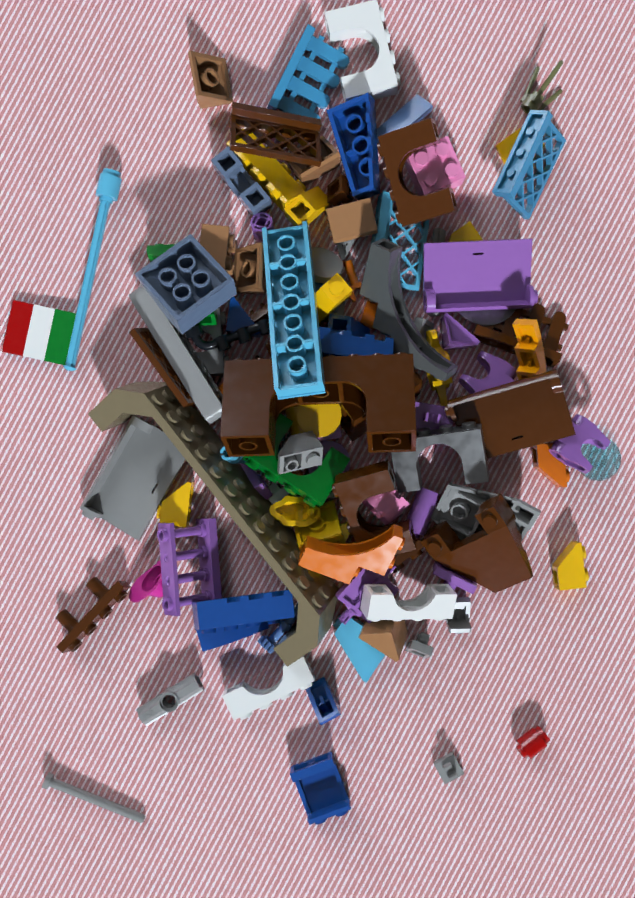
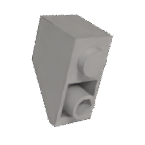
(300, 452)

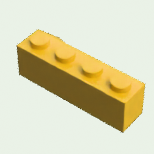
(271, 176)

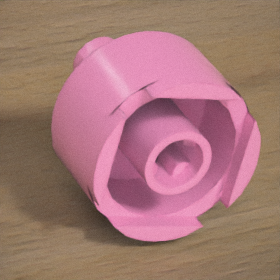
(386, 506)

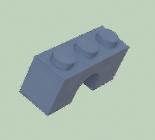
(240, 183)

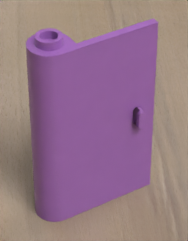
(486, 281)

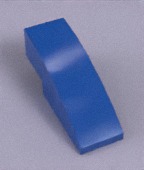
(222, 637)

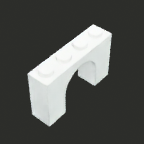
(365, 22)

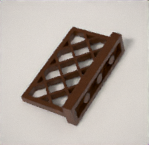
(277, 125)
(157, 358)

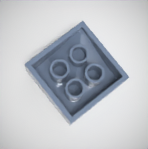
(187, 283)

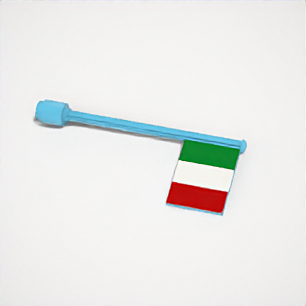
(55, 333)

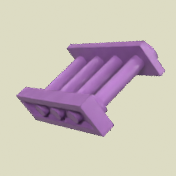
(208, 561)

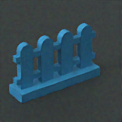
(311, 69)

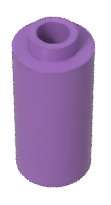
(422, 510)

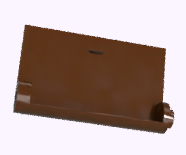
(516, 413)

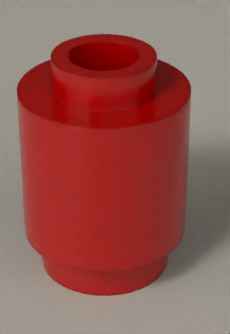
(532, 742)

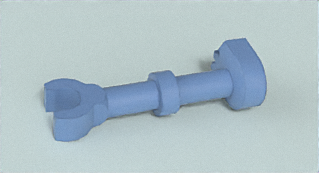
(285, 625)

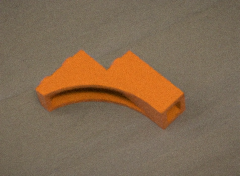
(345, 560)

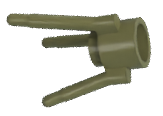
(534, 100)

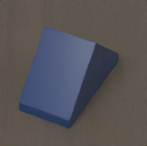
(238, 318)
(323, 701)

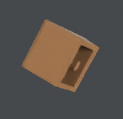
(219, 244)

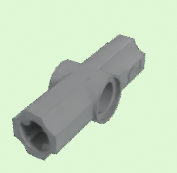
(159, 706)

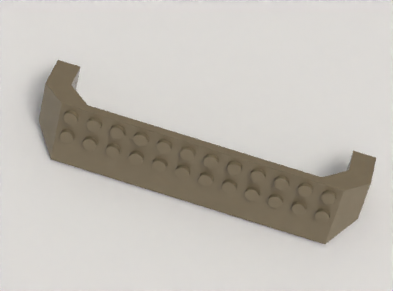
(238, 497)

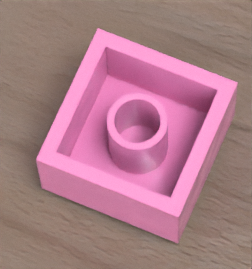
(435, 168)

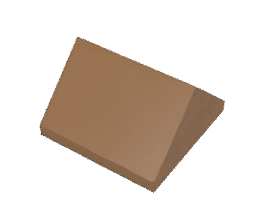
(210, 80)
(330, 161)
(351, 220)
(250, 270)
(385, 636)

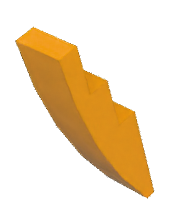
(529, 348)

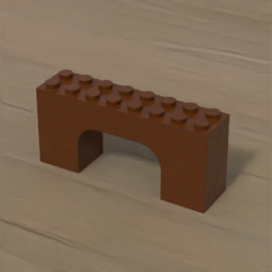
(372, 382)

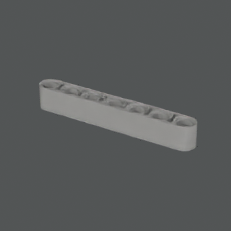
(180, 356)

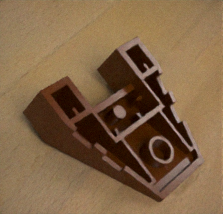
(487, 557)

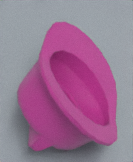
(147, 584)

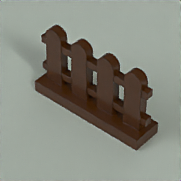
(505, 338)

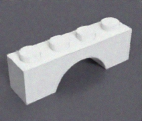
(434, 603)
(244, 699)

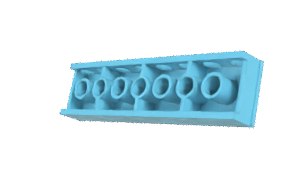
(293, 312)

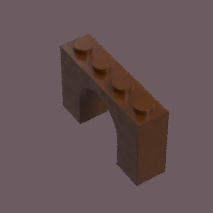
(396, 149)
(358, 485)

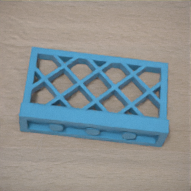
(521, 161)

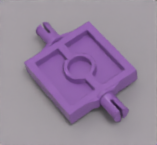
(351, 593)

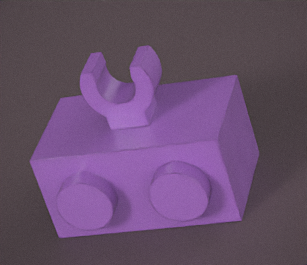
(430, 416)

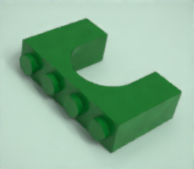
(311, 487)

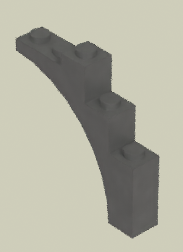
(383, 286)

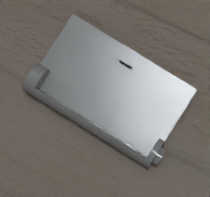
(127, 480)

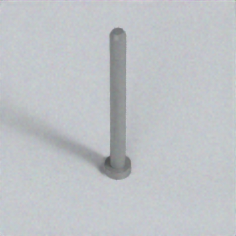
(92, 798)

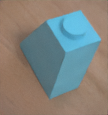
(361, 654)

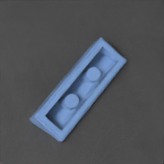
(410, 113)

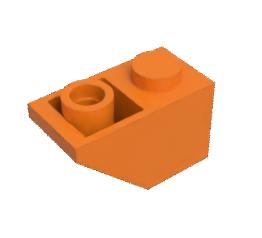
(549, 465)

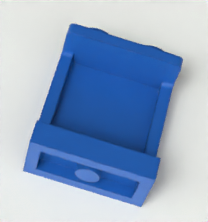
(321, 788)

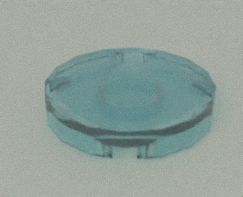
(604, 462)

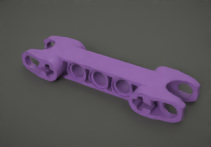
(566, 449)

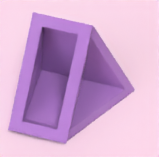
(455, 335)

